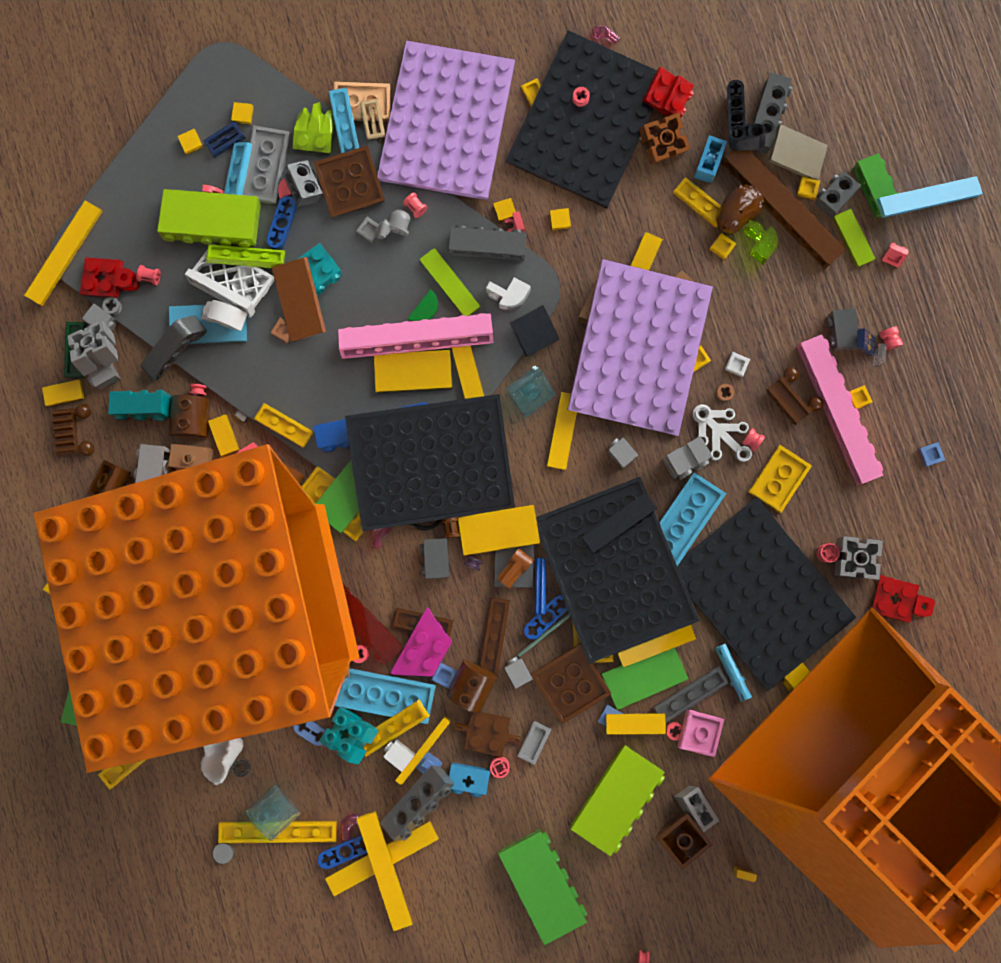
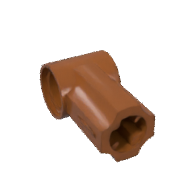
(517, 565)

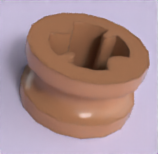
(730, 391)

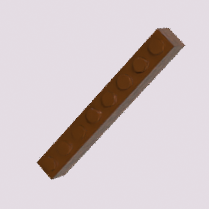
(785, 207)

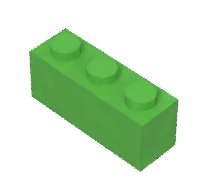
(874, 181)

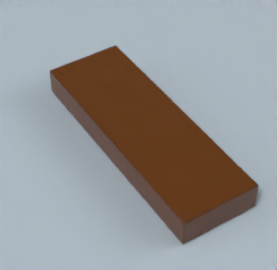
(409, 619)

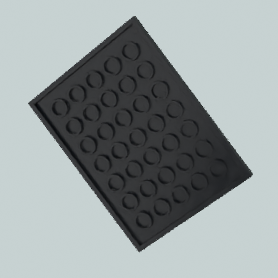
(589, 144)
(430, 462)
(624, 589)
(762, 594)

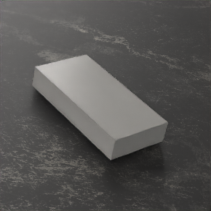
(534, 742)

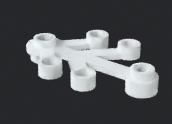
(720, 431)

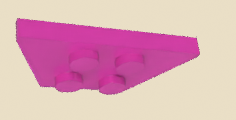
(424, 648)

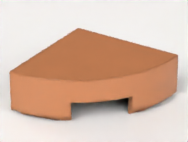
(280, 330)

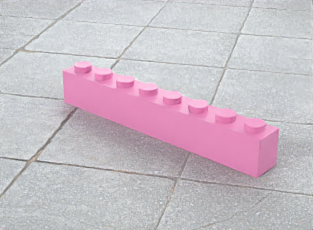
(415, 336)
(840, 410)

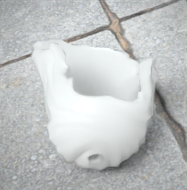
(219, 759)

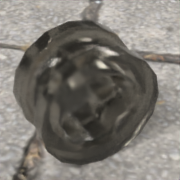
(242, 773)

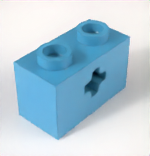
(710, 159)
(478, 775)

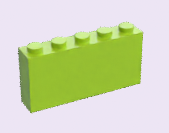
(209, 218)
(617, 800)

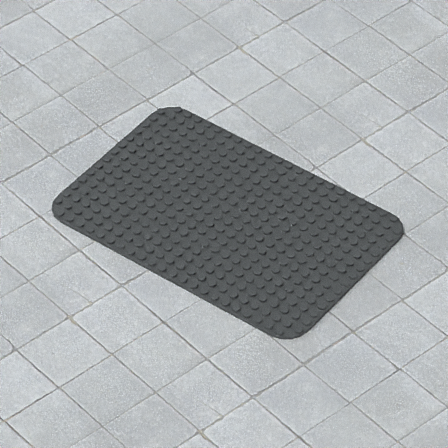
(378, 282)

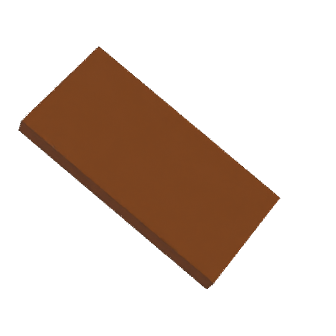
(299, 299)

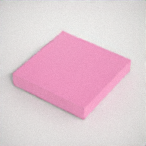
(700, 733)

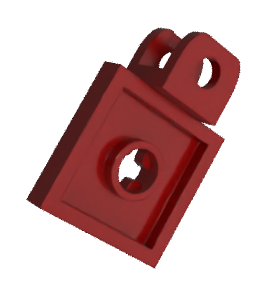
(115, 279)
(909, 603)

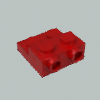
(668, 93)

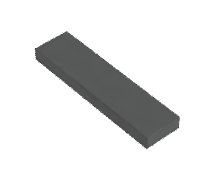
(691, 694)

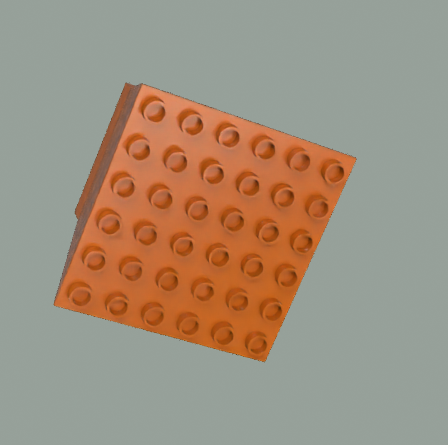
(196, 608)
(880, 791)

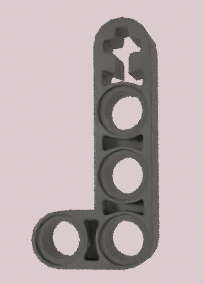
(171, 346)

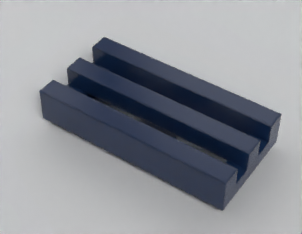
(215, 152)

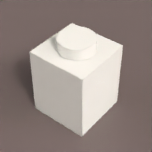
(398, 754)

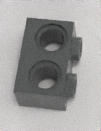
(299, 184)
(838, 195)

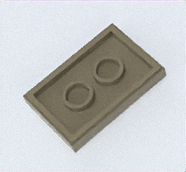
(797, 152)

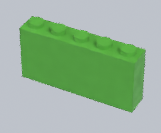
(543, 886)

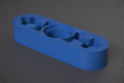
(281, 209)
(540, 631)
(329, 852)

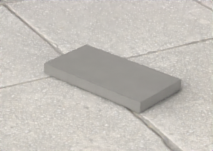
(266, 163)

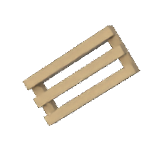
(375, 135)

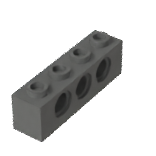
(781, 87)
(420, 791)

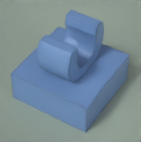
(428, 761)

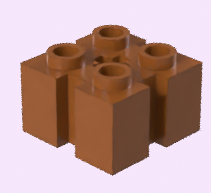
(669, 129)

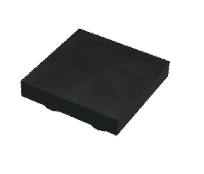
(534, 330)

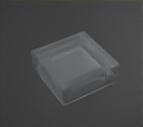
(879, 355)

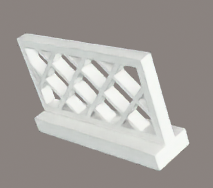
(223, 293)

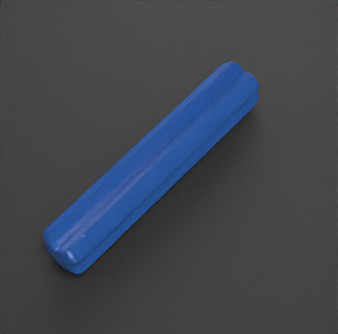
(540, 586)

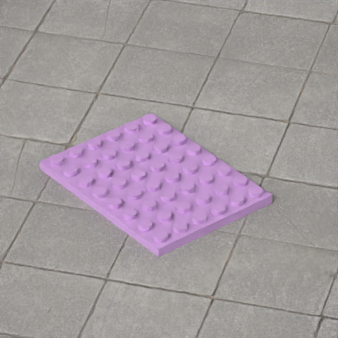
(446, 120)
(639, 347)

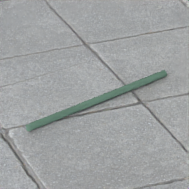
(544, 635)

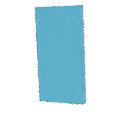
(215, 332)

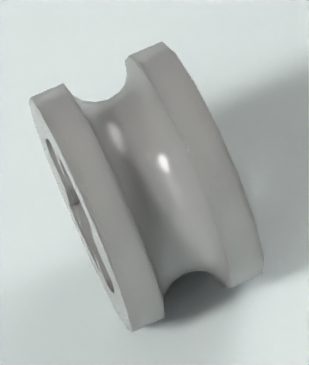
(116, 310)

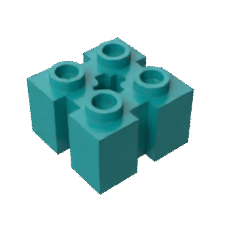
(349, 736)

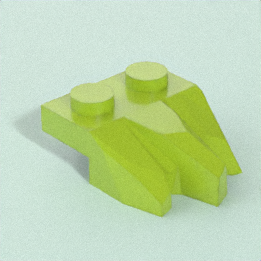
(314, 130)

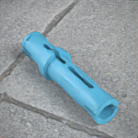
(737, 680)

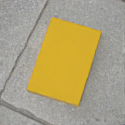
(779, 479)

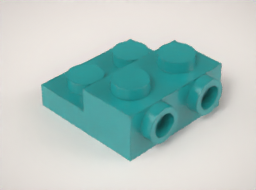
(322, 268)

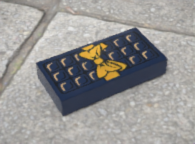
(865, 342)

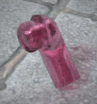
(604, 32)
(377, 536)

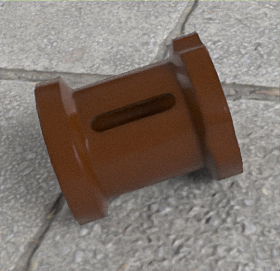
(448, 534)

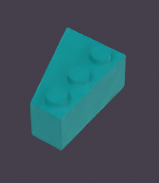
(139, 405)

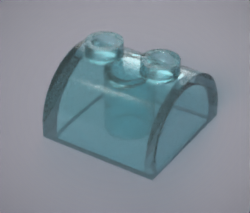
(530, 391)
(272, 812)

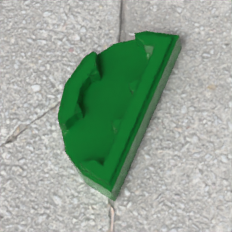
(426, 309)

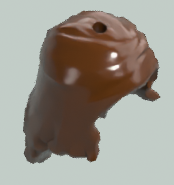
(739, 208)

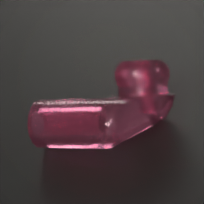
(346, 824)

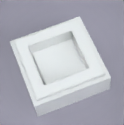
(737, 364)

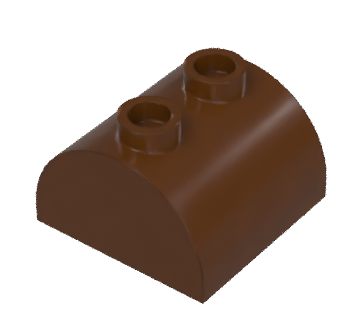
(189, 416)
(109, 478)
(471, 686)
(683, 840)

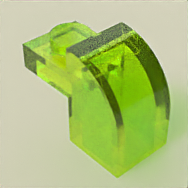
(766, 241)

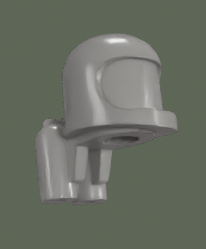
(397, 224)

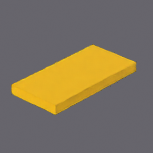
(413, 371)
(316, 486)
(499, 530)

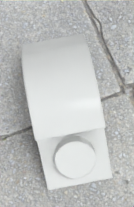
(510, 298)
(224, 315)

